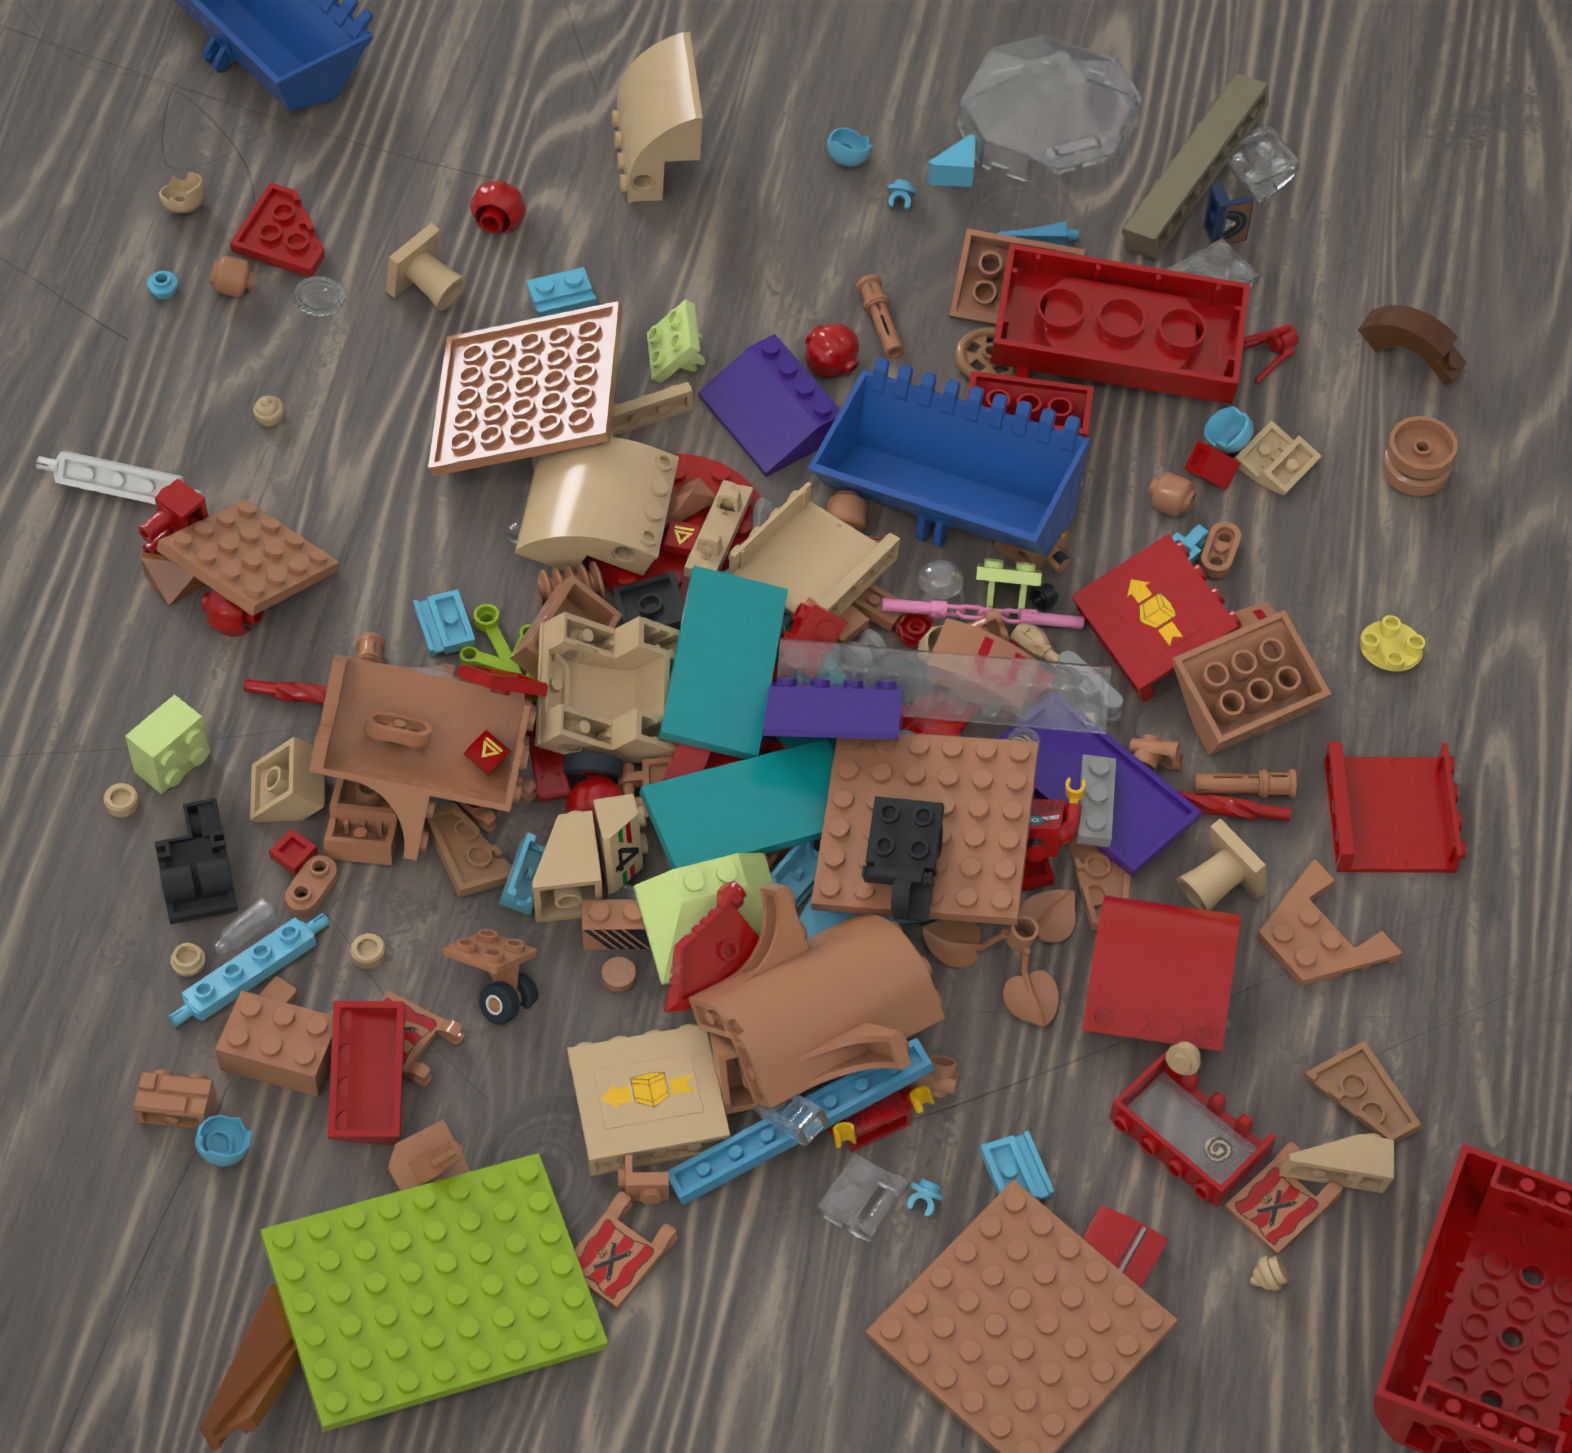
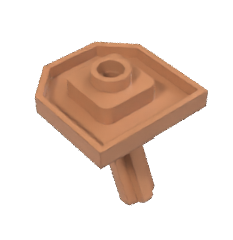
(426, 1157)

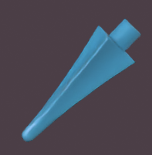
(1052, 233)

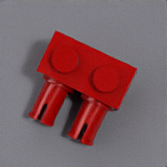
(176, 509)

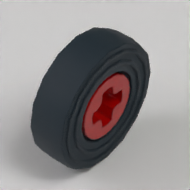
(587, 764)

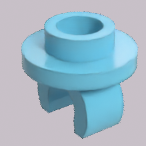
(901, 189)
(928, 1191)

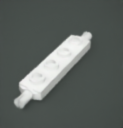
(107, 476)

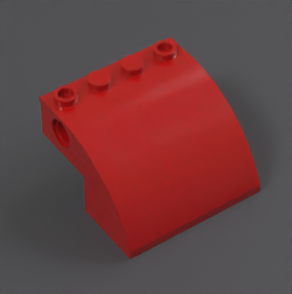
(1162, 972)

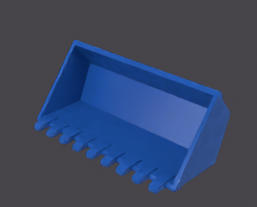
(289, 46)
(955, 459)

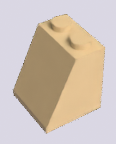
(567, 869)

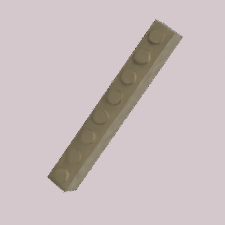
(1195, 166)

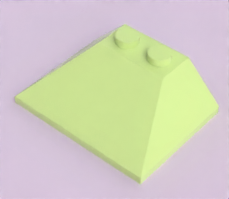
(684, 895)

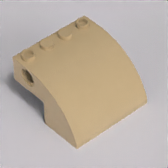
(657, 116)
(598, 504)
(604, 687)

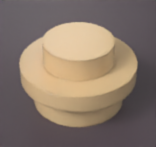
(188, 959)
(1183, 1058)

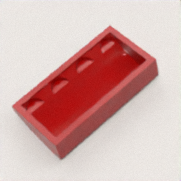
(367, 1072)

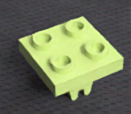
(675, 343)
(1023, 574)

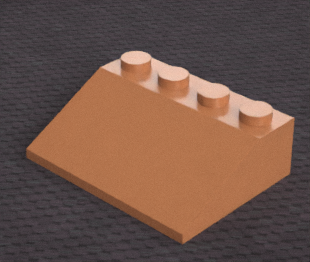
(982, 273)
(1249, 682)

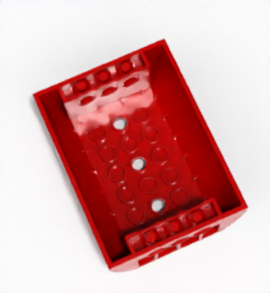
(1469, 1294)

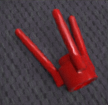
(1278, 340)

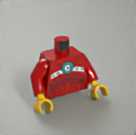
(1054, 823)
(880, 1118)

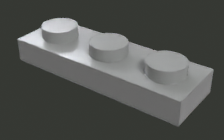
(1098, 802)

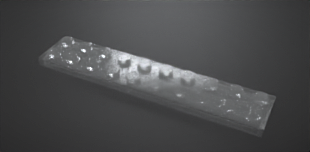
(964, 684)

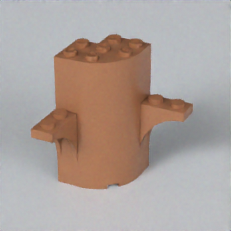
(440, 770)
(819, 1002)

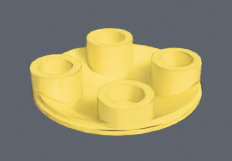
(1392, 644)

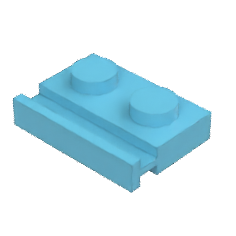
(561, 292)
(444, 623)
(1019, 1161)

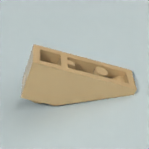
(1353, 1162)

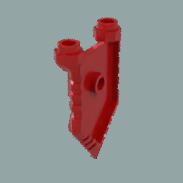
(711, 950)

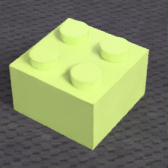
(168, 744)

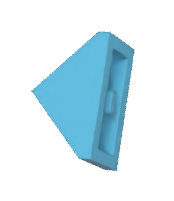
(954, 165)

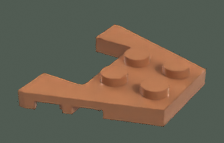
(1309, 943)

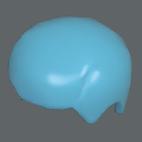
(848, 147)
(1229, 430)
(223, 1140)

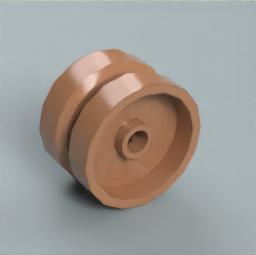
(1420, 456)

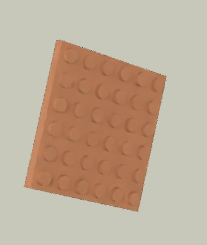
(526, 389)
(985, 822)
(1021, 1327)

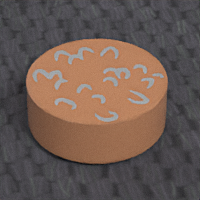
(618, 974)

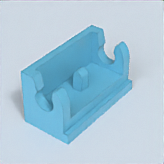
(798, 871)
(518, 887)

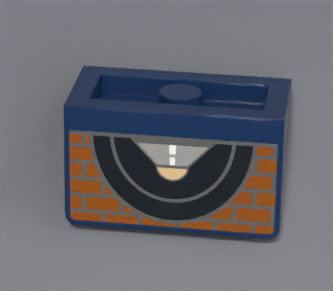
(1227, 217)

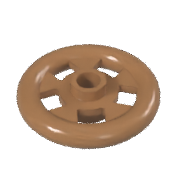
(965, 359)

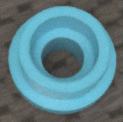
(162, 284)

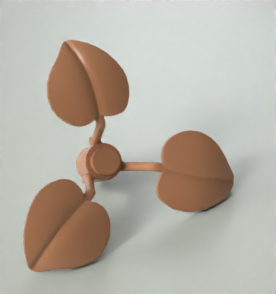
(1043, 915)

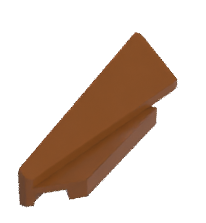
(255, 1375)

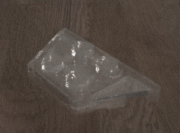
(1263, 164)

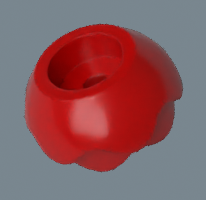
(910, 622)

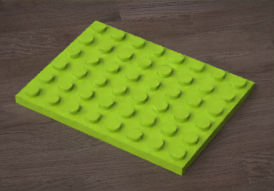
(432, 1291)

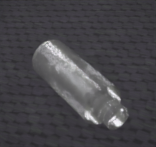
(245, 926)

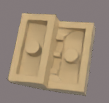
(1276, 459)

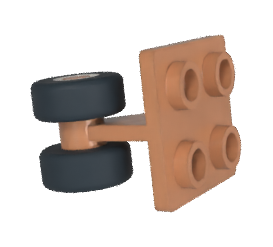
(500, 958)

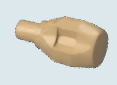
(1034, 642)

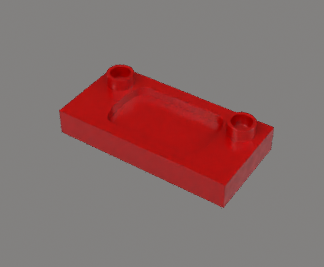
(1121, 323)

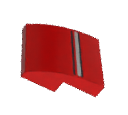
(1125, 1243)

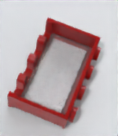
(1189, 1131)

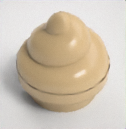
(268, 410)
(1270, 1273)

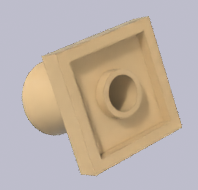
(418, 264)
(1230, 865)

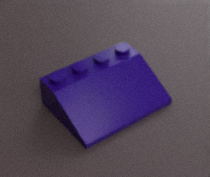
(770, 405)
(834, 709)

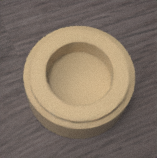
(121, 800)
(368, 951)

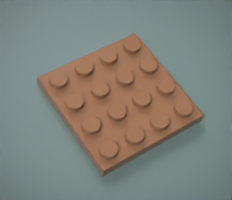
(248, 556)

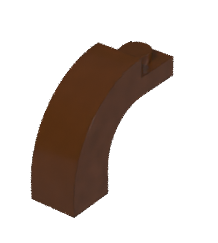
(1417, 332)

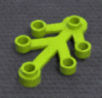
(503, 661)

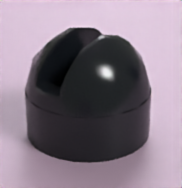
(1044, 596)

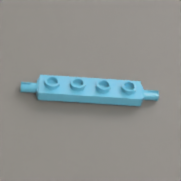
(248, 969)

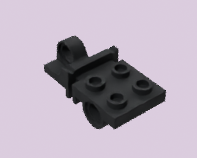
(904, 853)
(197, 867)

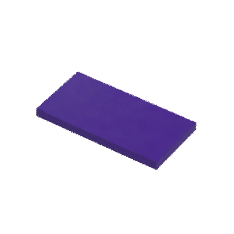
(1145, 808)

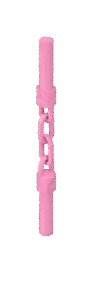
(939, 609)

